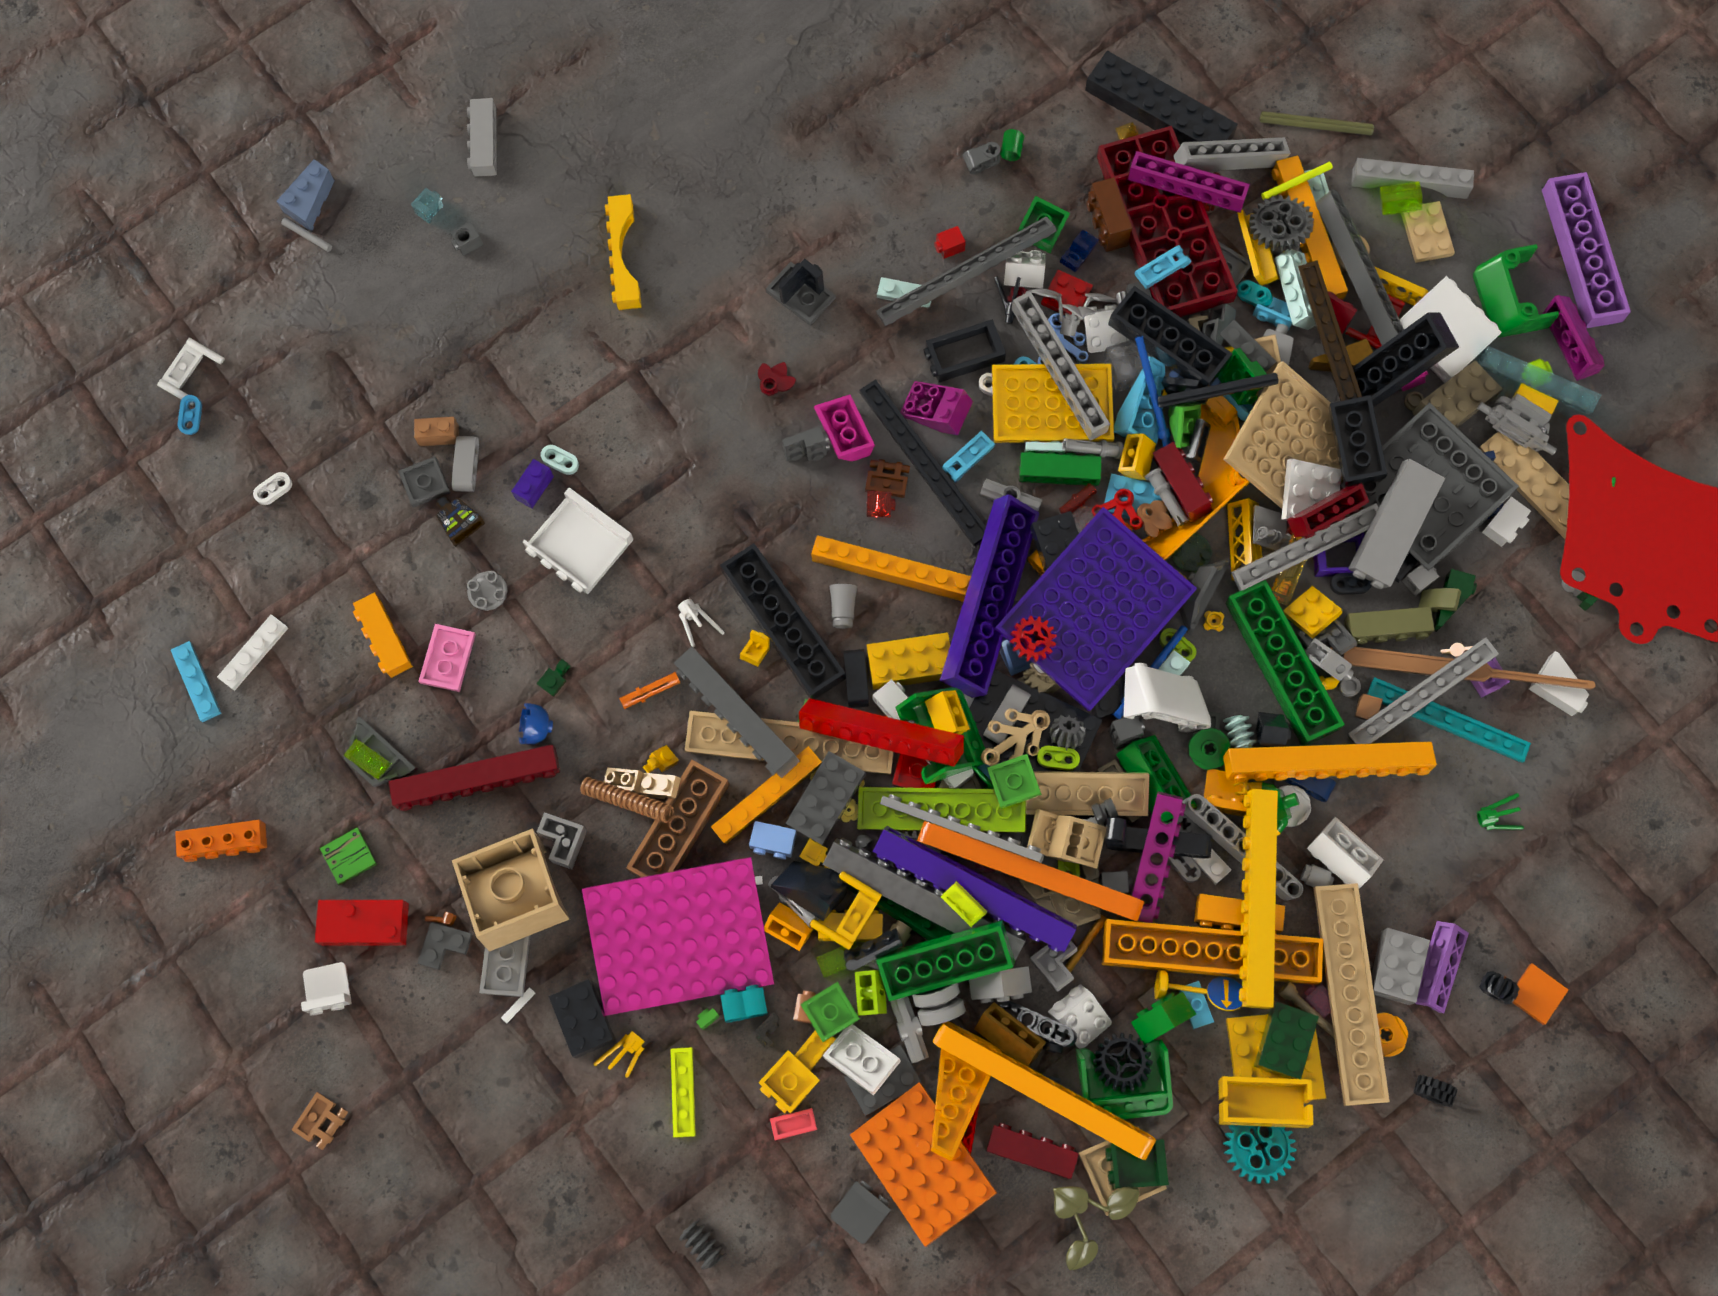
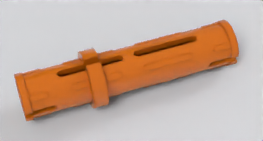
(649, 691)

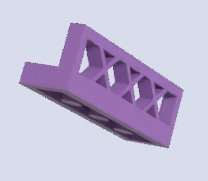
(1438, 964)

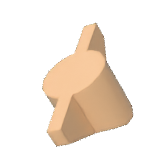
(1456, 649)

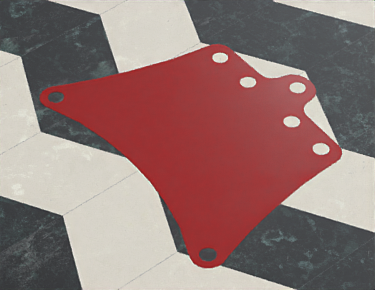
(1645, 533)

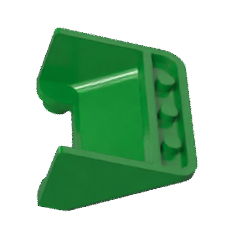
(915, 710)
(1150, 1099)

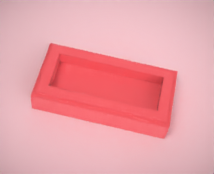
(793, 1124)

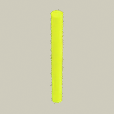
(1297, 180)

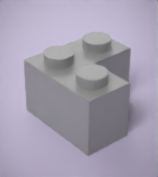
(567, 838)
(1001, 985)

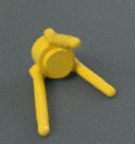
(630, 1043)

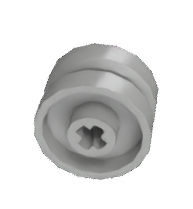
(939, 1005)

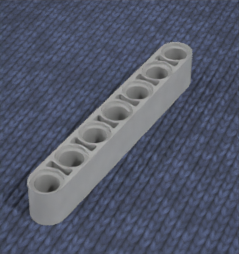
(1235, 837)

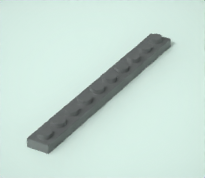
(966, 271)

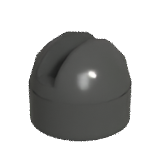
(864, 841)

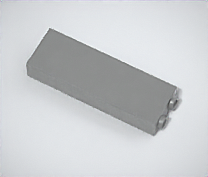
(1396, 524)

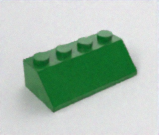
(1149, 757)

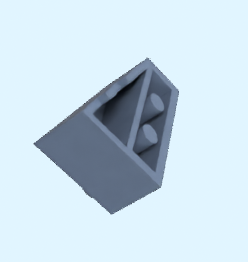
(306, 195)

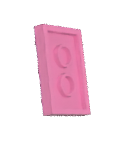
(447, 657)

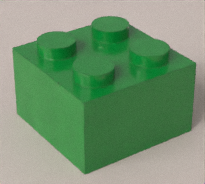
(1039, 209)

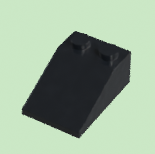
(812, 888)

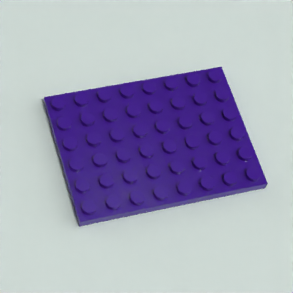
(1105, 605)

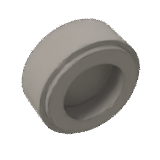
(1349, 688)

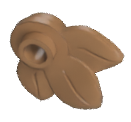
(1156, 518)

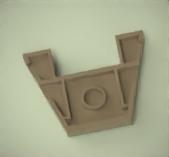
(1064, 906)

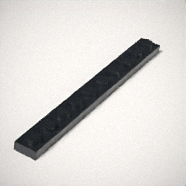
(924, 461)

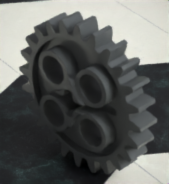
(1281, 223)

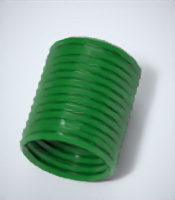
(1012, 145)

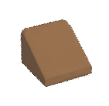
(1368, 706)

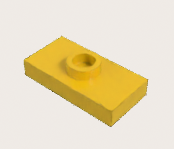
(813, 1050)

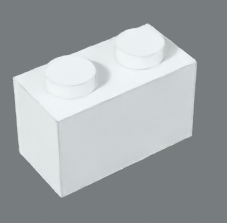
(1507, 521)

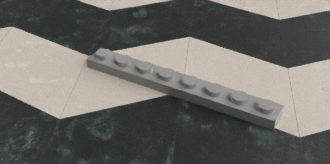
(1304, 548)
(1424, 693)
(971, 830)

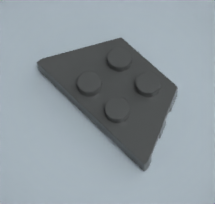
(399, 765)

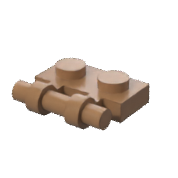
(314, 1117)

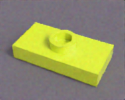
(963, 904)

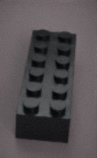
(1169, 338)
(1405, 357)

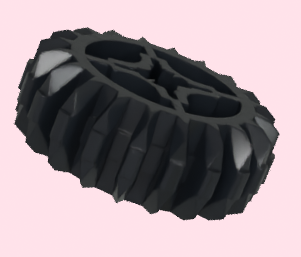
(1114, 1059)

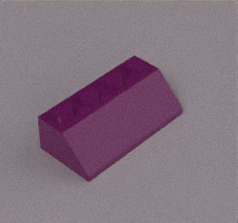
(1574, 338)

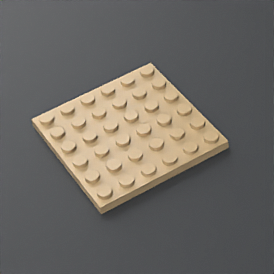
(1284, 424)

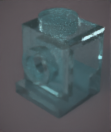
(427, 204)

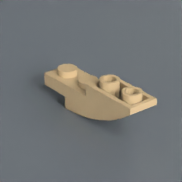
(643, 783)

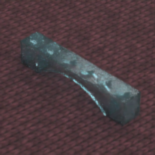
(1539, 379)

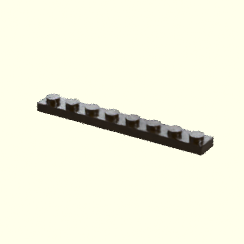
(1329, 331)

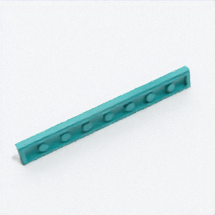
(1457, 723)

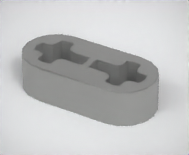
(1181, 870)

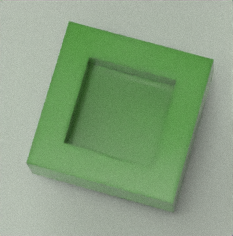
(706, 1018)

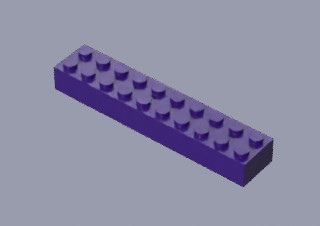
(989, 596)

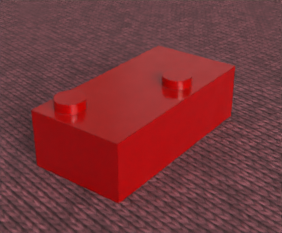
(362, 922)

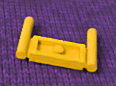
(855, 916)

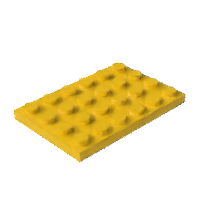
(1033, 408)

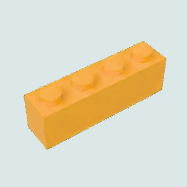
(382, 635)
(1227, 913)

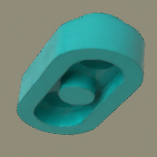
(1252, 293)

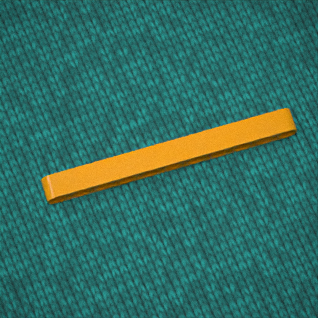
(1044, 1090)

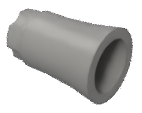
(843, 604)

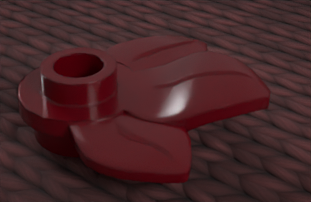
(775, 376)

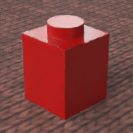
(950, 242)

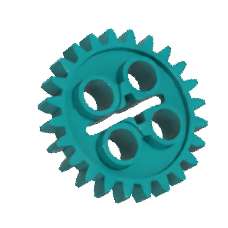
(1241, 1155)

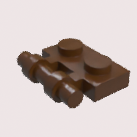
(887, 482)

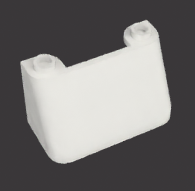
(1165, 697)

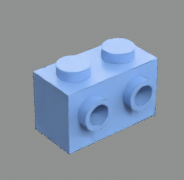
(772, 840)

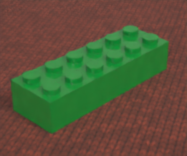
(946, 960)

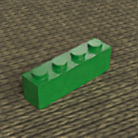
(1059, 468)

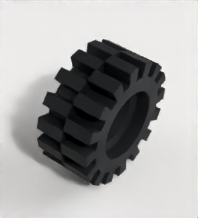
(1435, 1090)

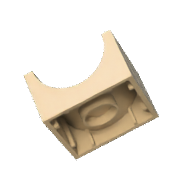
(509, 890)

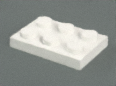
(861, 1058)

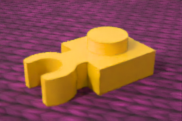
(814, 853)

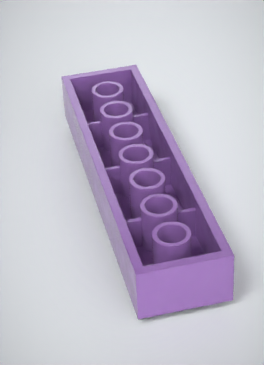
(1585, 250)

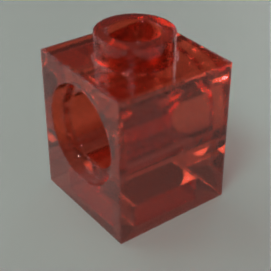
(880, 504)

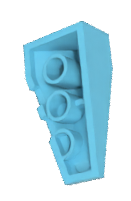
(1137, 412)

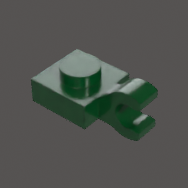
(552, 680)

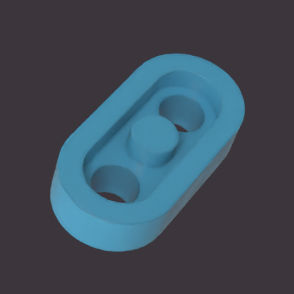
(189, 415)

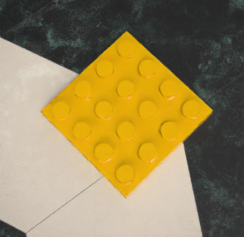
(1244, 1041)

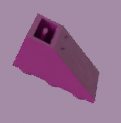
(937, 407)

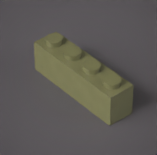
(1390, 624)

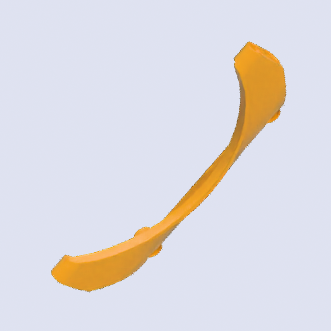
(1216, 475)

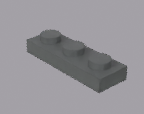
(1240, 338)

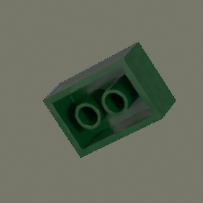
(1286, 1041)

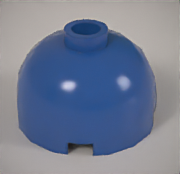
(534, 724)

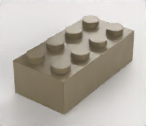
(1462, 394)

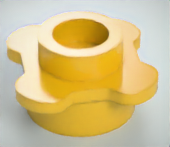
(1217, 616)

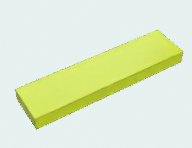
(683, 1092)

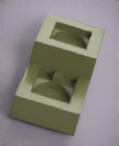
(1440, 599)

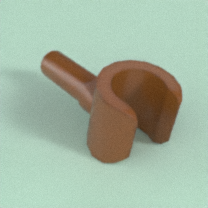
(448, 919)

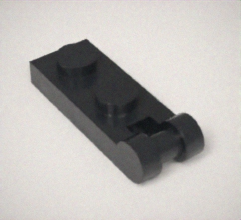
(872, 950)

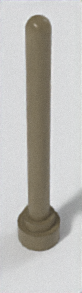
(1289, 992)

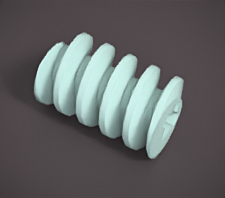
(1239, 732)

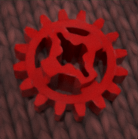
(1024, 636)

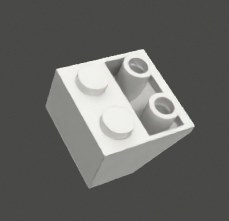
(1027, 266)

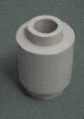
(1316, 876)

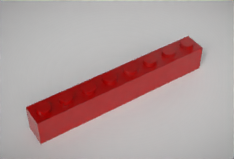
(881, 732)

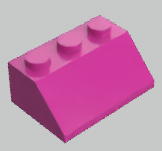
(845, 428)

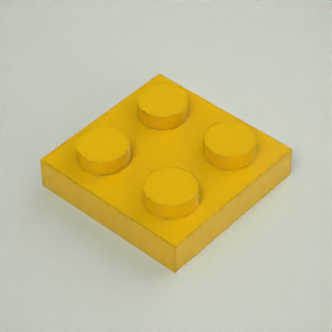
(1312, 612)

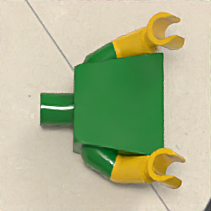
(1283, 804)

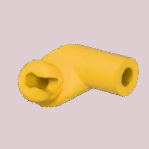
(1329, 682)

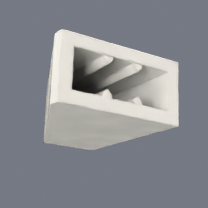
(1565, 698)

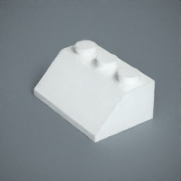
(1345, 853)

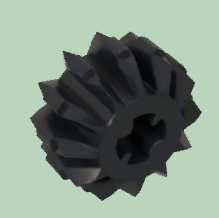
(1499, 987)

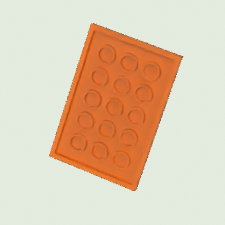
(924, 1185)

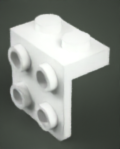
(1098, 332)
(326, 988)
(1081, 1013)

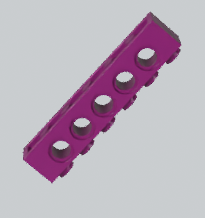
(1188, 181)
(1163, 803)

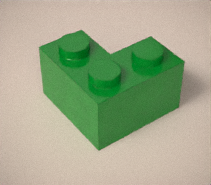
(1163, 1017)

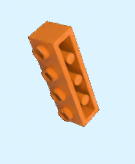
(221, 839)

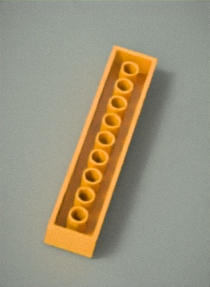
(1204, 951)

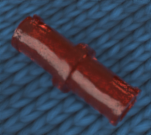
(1078, 500)

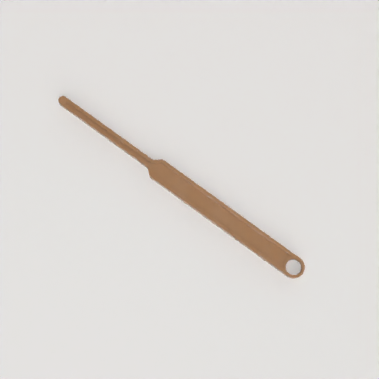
(1430, 664)

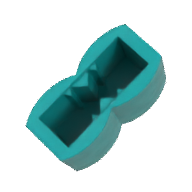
(743, 1004)

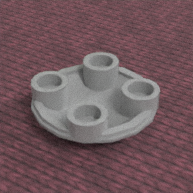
(487, 590)

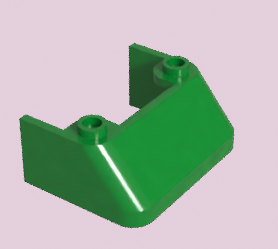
(1499, 296)

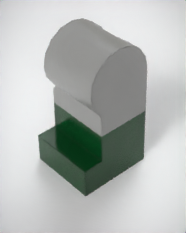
(1587, 599)

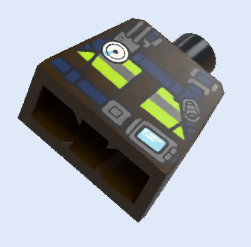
(458, 519)

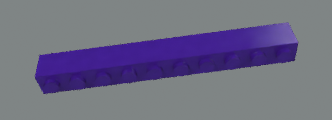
(993, 897)

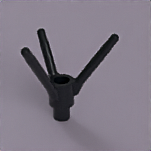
(1008, 305)

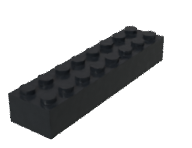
(1156, 102)
(783, 622)

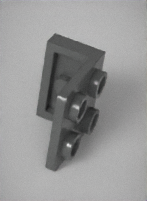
(860, 1212)

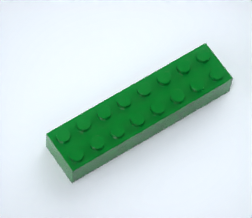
(1284, 663)

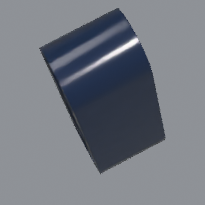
(1316, 788)

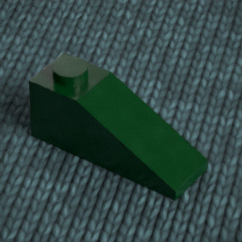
(1456, 580)

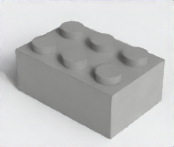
(1399, 966)

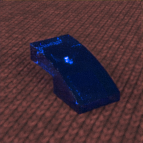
(1079, 250)

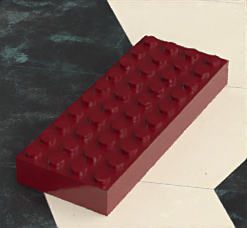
(1165, 221)

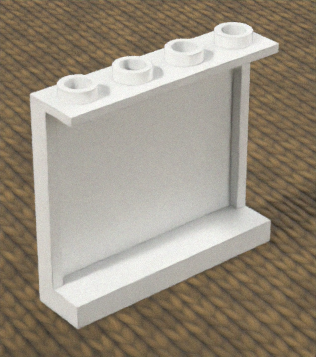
(1465, 320)
(579, 542)

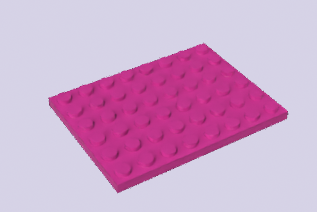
(677, 936)

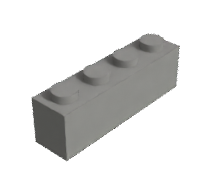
(482, 137)

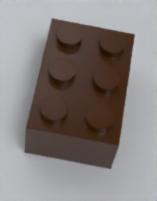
(1109, 215)

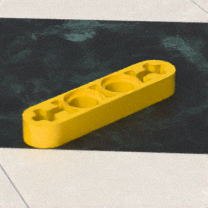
(1395, 281)

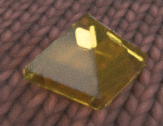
(1126, 131)

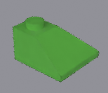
(1183, 421)

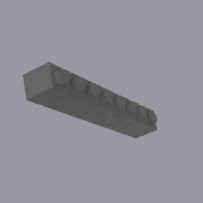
(736, 712)

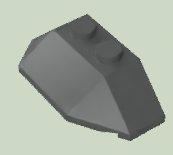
(1206, 582)

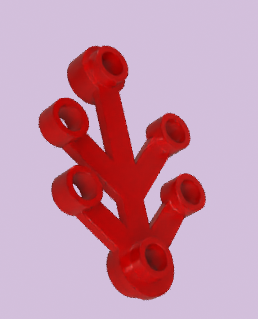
(1120, 506)

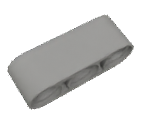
(465, 463)
(1015, 699)

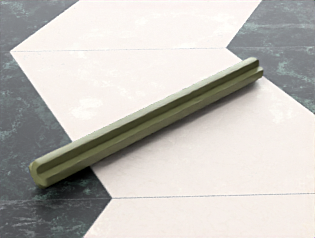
(1316, 123)

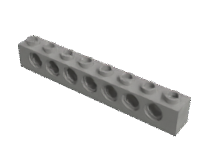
(1060, 366)

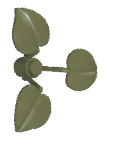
(1074, 1200)

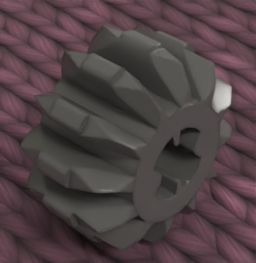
(1067, 732)

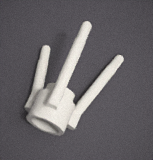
(690, 611)

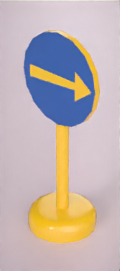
(1221, 991)

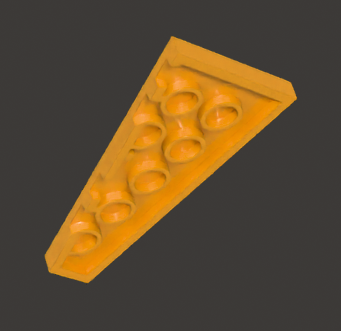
(957, 1097)

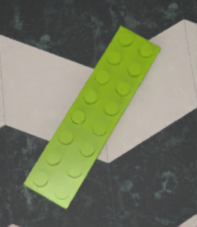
(968, 805)

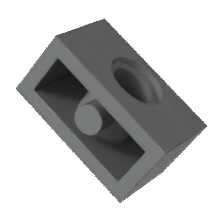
(1126, 731)

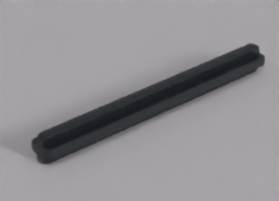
(1218, 390)

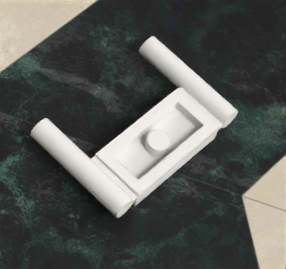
(184, 365)

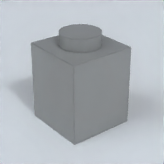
(1420, 579)

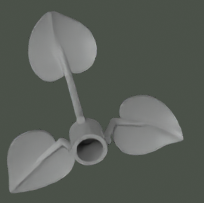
(1070, 321)

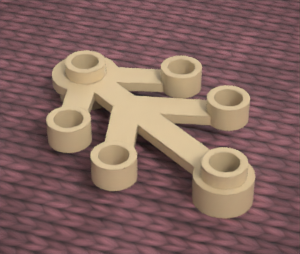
(1018, 735)

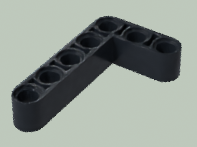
(1129, 839)

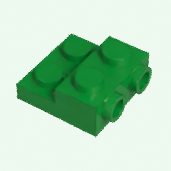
(1240, 368)

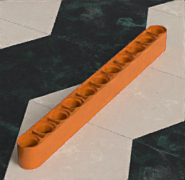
(1030, 871)

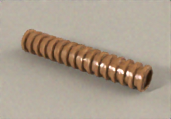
(627, 799)

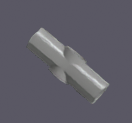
(909, 1029)

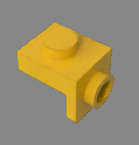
(755, 648)

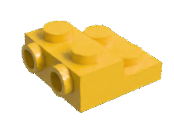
(788, 1082)

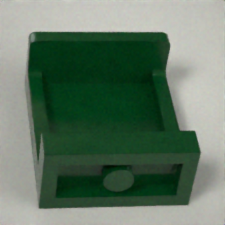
(1134, 1172)

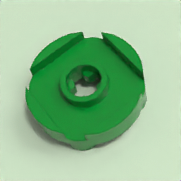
(1205, 737)

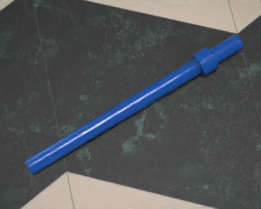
(1163, 432)
(1159, 660)

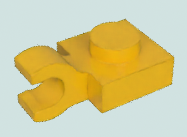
(662, 759)

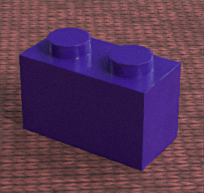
(532, 483)

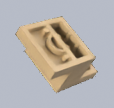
(1067, 838)

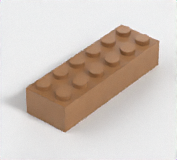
(670, 842)

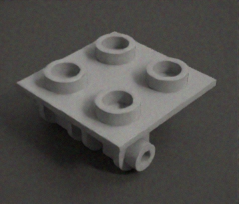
(1269, 529)

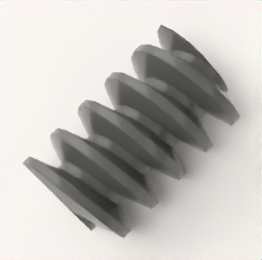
(701, 1245)

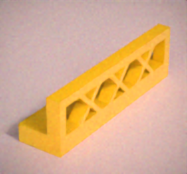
(1260, 257)
(1246, 519)

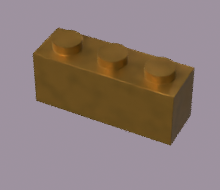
(1009, 1035)

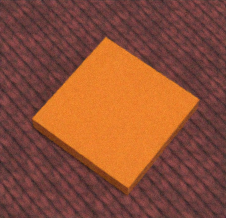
(1539, 994)

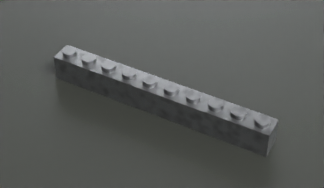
(906, 890)

